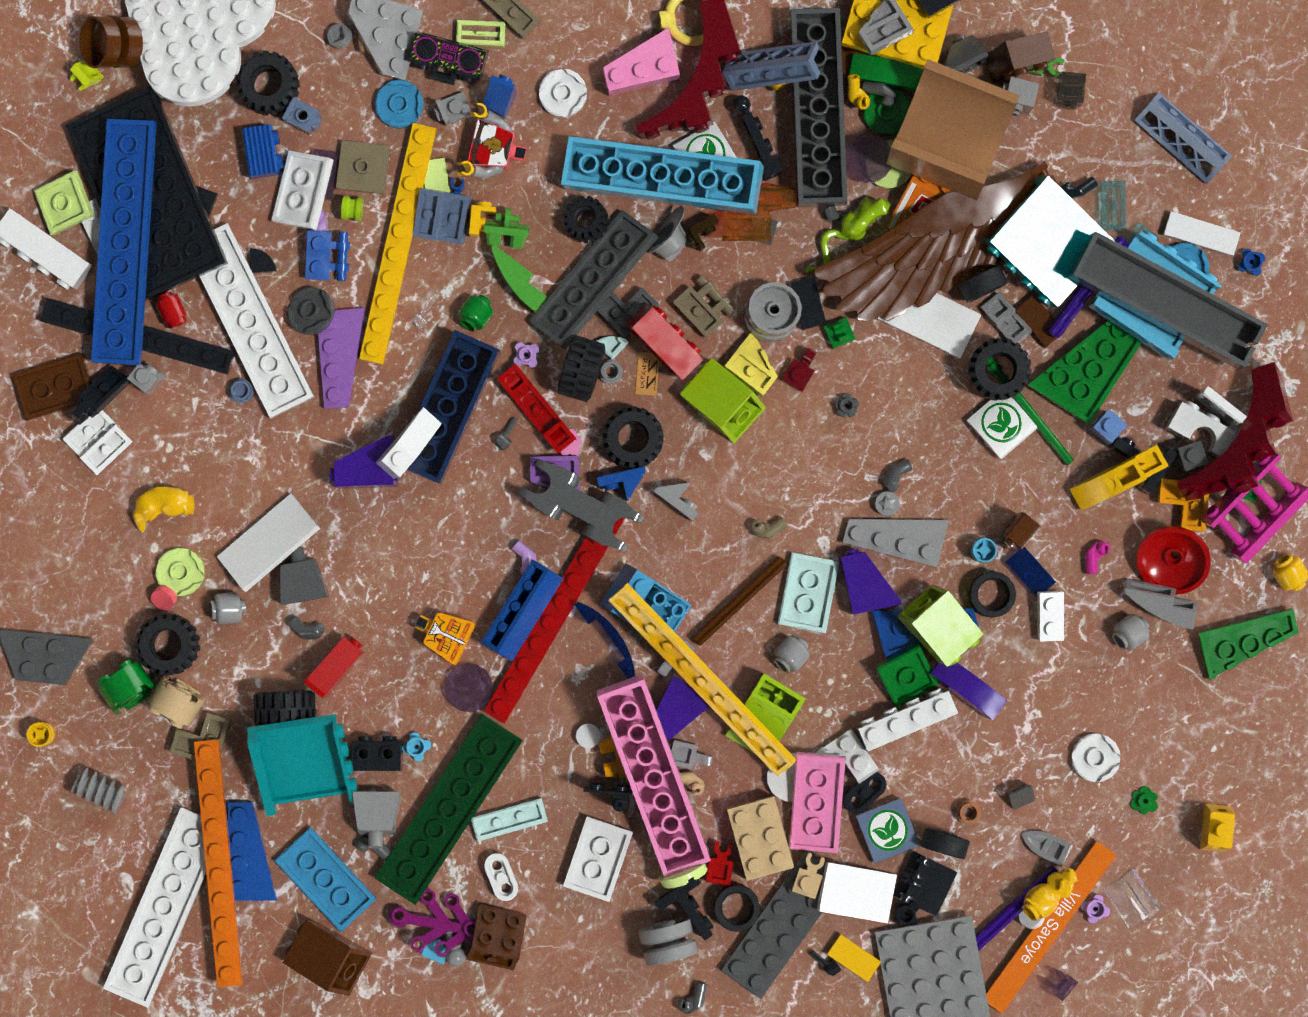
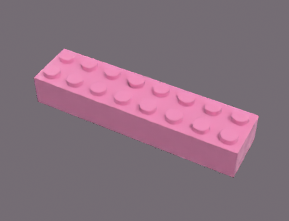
(653, 775)

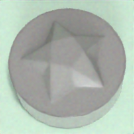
(339, 36)
(887, 503)

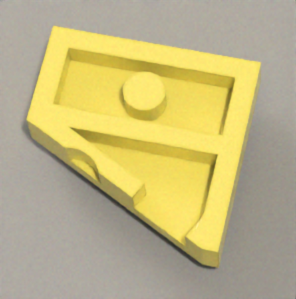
(752, 366)

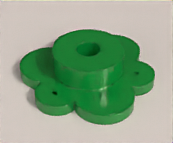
(1138, 804)

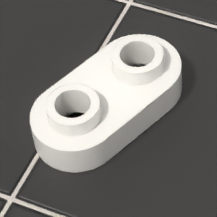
(501, 876)

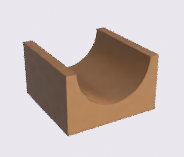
(952, 129)

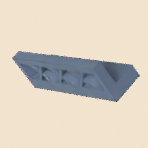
(771, 69)
(1189, 132)

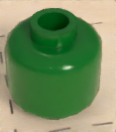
(475, 312)

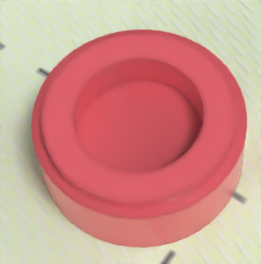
(163, 598)

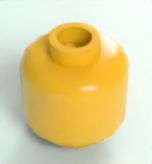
(1290, 572)

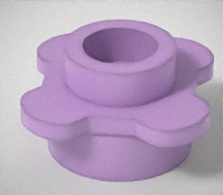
(521, 350)
(1102, 911)

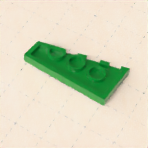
(1235, 642)

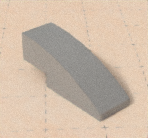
(1163, 603)

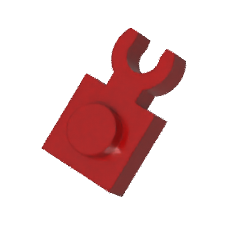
(720, 868)

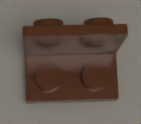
(497, 937)

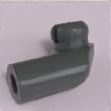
(362, 845)

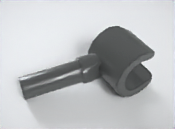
(832, 215)
(503, 441)

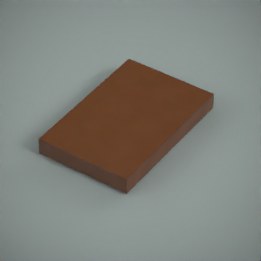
(51, 386)

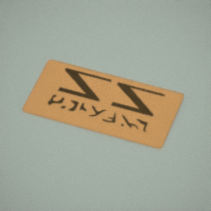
(647, 374)

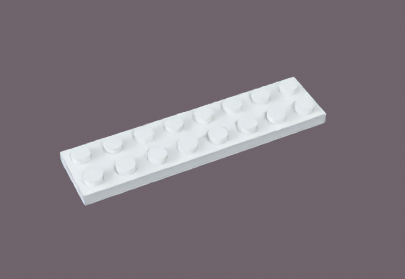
(255, 330)
(161, 912)

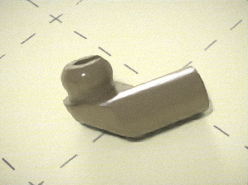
(768, 530)

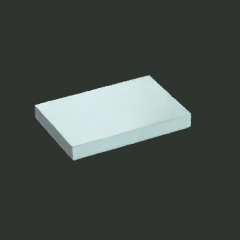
(808, 592)

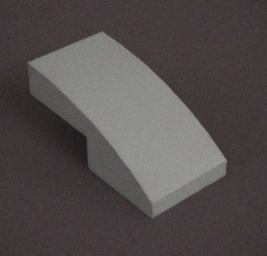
(1006, 319)

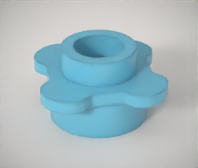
(409, 748)

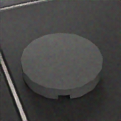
(311, 311)

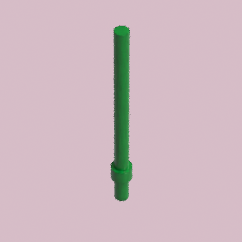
(995, 368)

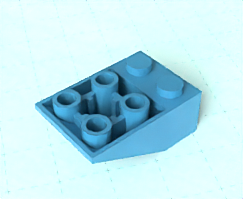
(661, 600)

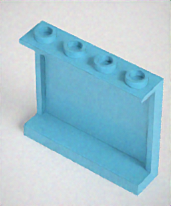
(1151, 335)

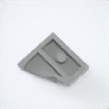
(885, 27)

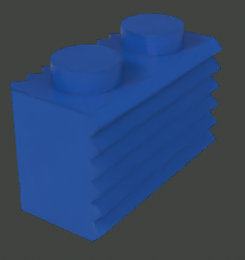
(262, 152)

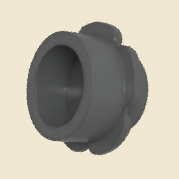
(847, 399)

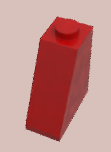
(334, 666)

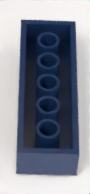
(453, 400)

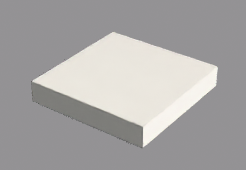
(1220, 406)

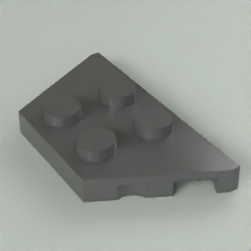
(43, 656)

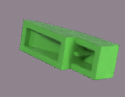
(519, 280)

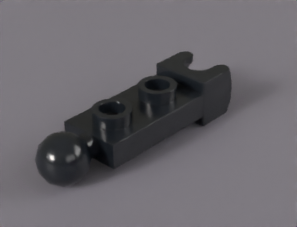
(763, 147)

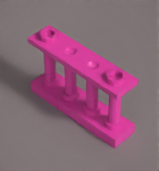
(1262, 529)

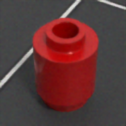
(171, 310)

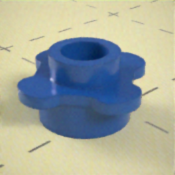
(1255, 268)

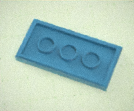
(325, 879)

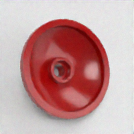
(1182, 571)

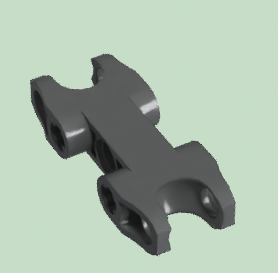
(597, 514)

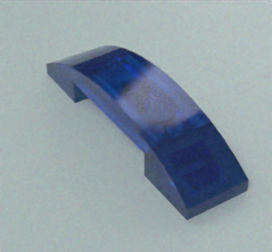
(591, 615)

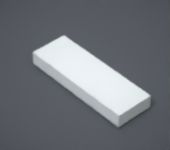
(1201, 233)

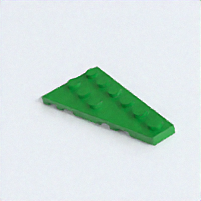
(1088, 371)

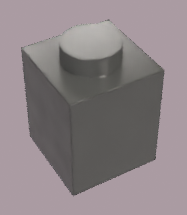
(1191, 456)

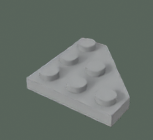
(386, 32)

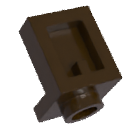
(704, 227)

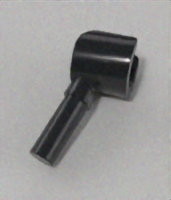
(831, 968)

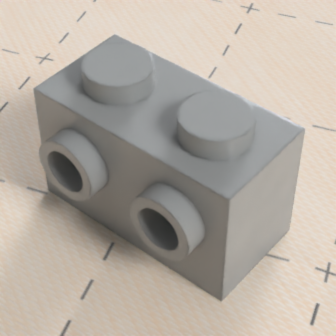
(1027, 92)

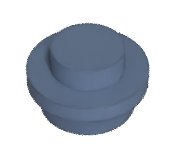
(241, 391)

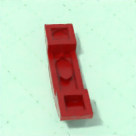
(536, 408)

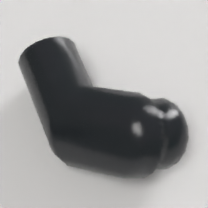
(1081, 189)

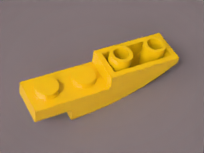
(1119, 478)

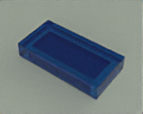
(1030, 571)

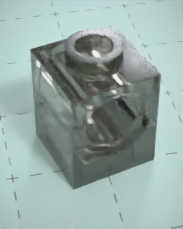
(1071, 90)

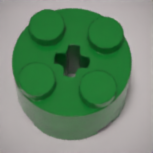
(126, 687)

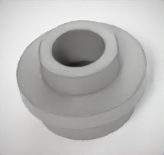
(611, 379)

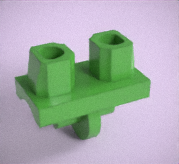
(497, 229)

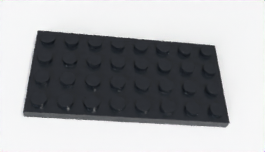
(180, 230)

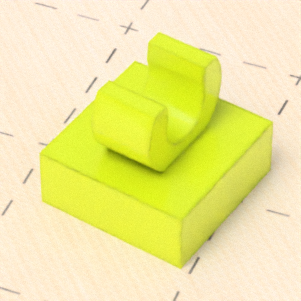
(86, 75)

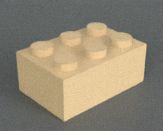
(760, 837)

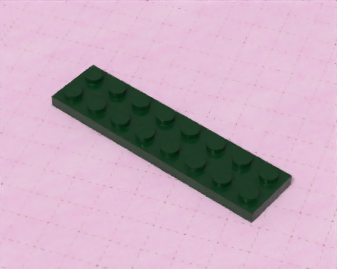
(448, 809)

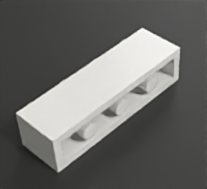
(43, 249)

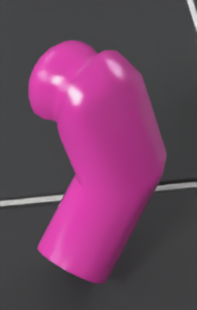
(1093, 554)

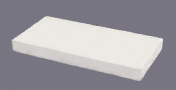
(939, 324)
(268, 542)

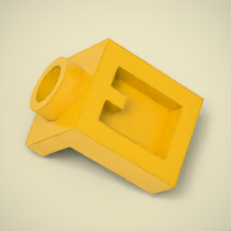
(477, 221)

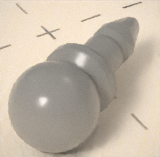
(457, 955)

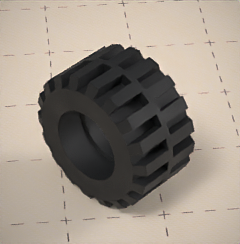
(262, 63)
(1020, 364)
(581, 368)
(628, 416)
(146, 644)
(283, 706)

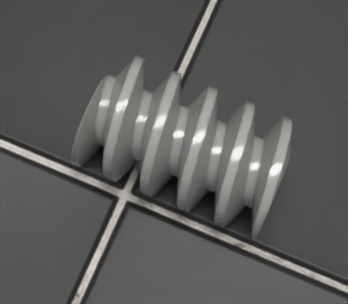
(99, 790)

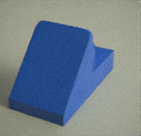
(629, 478)

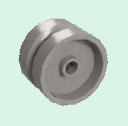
(785, 316)
(668, 946)

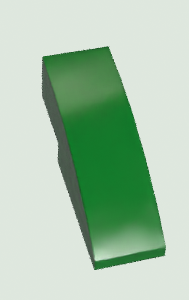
(886, 71)

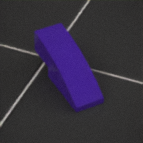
(969, 689)

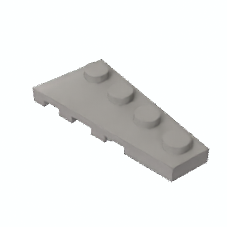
(906, 539)

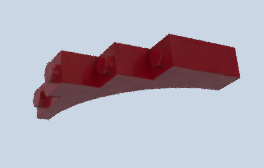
(691, 107)
(1254, 442)

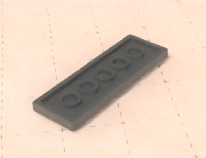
(593, 279)
(774, 935)

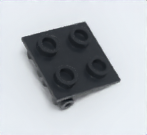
(619, 792)
(925, 883)

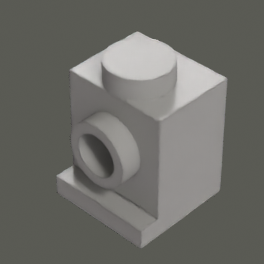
(146, 378)

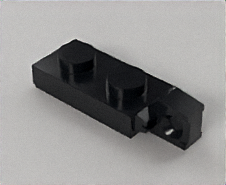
(99, 394)

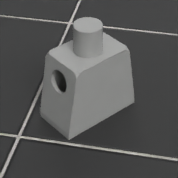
(376, 815)

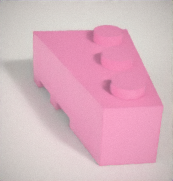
(643, 66)

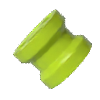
(352, 208)

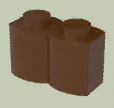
(1019, 532)

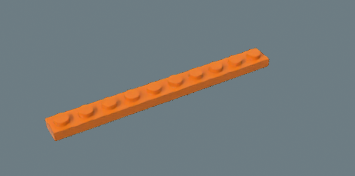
(218, 863)

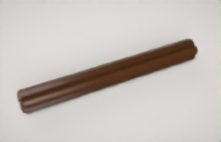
(739, 600)

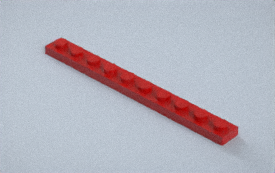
(547, 628)

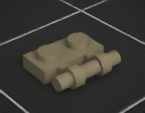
(698, 311)

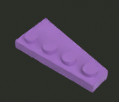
(339, 356)

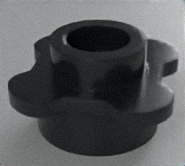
(901, 918)

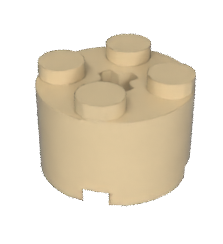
(176, 701)

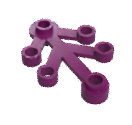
(439, 925)

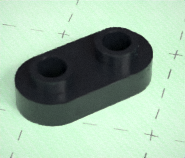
(865, 793)

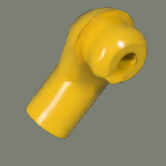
(856, 94)

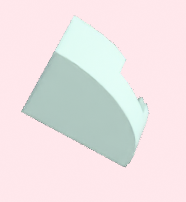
(613, 345)

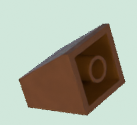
(326, 958)

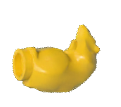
(161, 500)
(1044, 898)

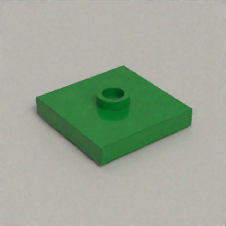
(906, 675)

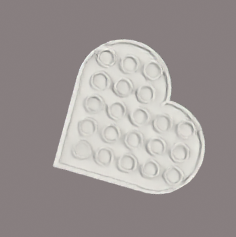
(196, 44)

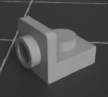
(452, 109)

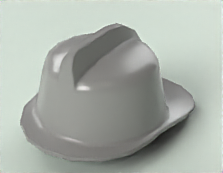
(670, 236)

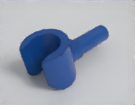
(457, 190)

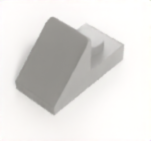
(672, 495)

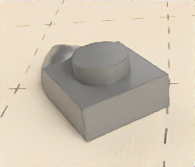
(1047, 846)

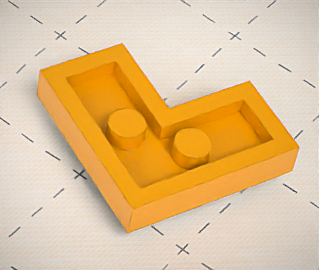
(1191, 510)

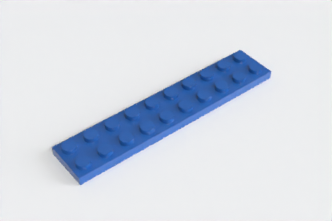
(123, 242)

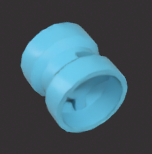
(986, 548)

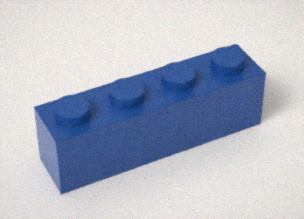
(522, 610)

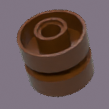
(111, 42)

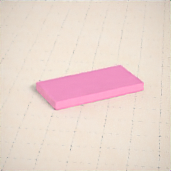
(817, 802)

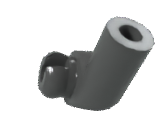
(881, 89)
(893, 475)
(307, 632)
(694, 1001)

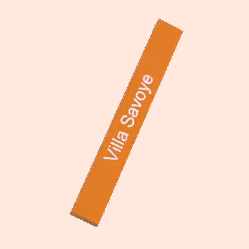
(1041, 939)

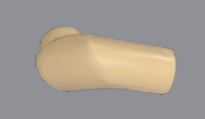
(693, 782)

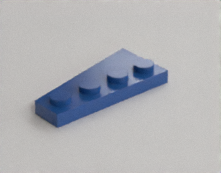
(895, 635)
(248, 856)

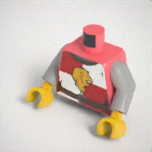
(491, 146)

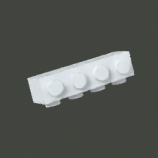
(907, 720)

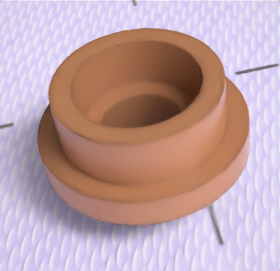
(976, 812)

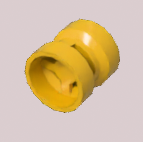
(36, 734)

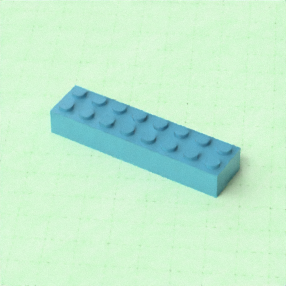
(662, 175)

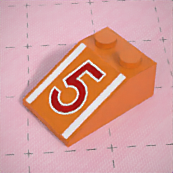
(915, 197)

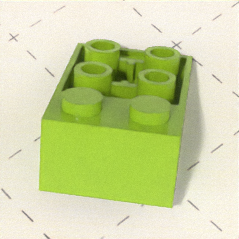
(773, 706)

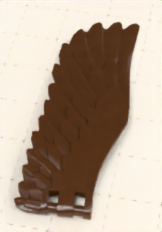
(925, 251)

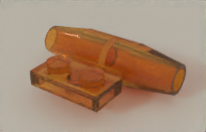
(758, 227)

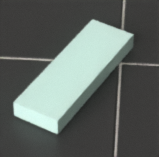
(509, 819)

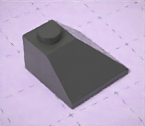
(965, 54)

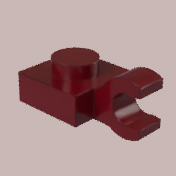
(799, 372)

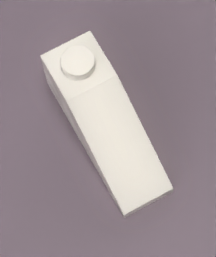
(408, 444)

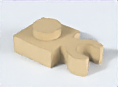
(808, 880)

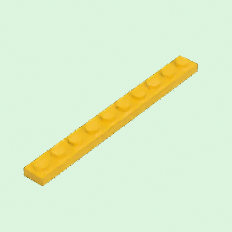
(397, 244)
(702, 679)

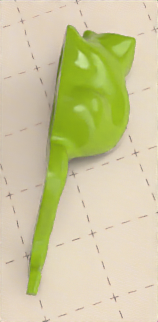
(853, 224)

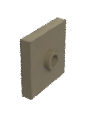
(363, 167)

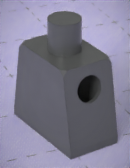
(301, 580)

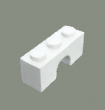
(1187, 419)

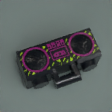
(459, 57)

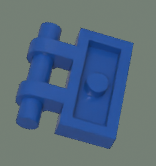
(319, 254)

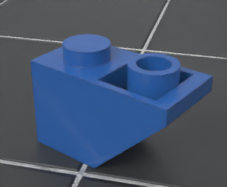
(500, 95)

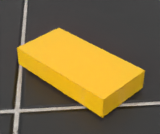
(854, 957)

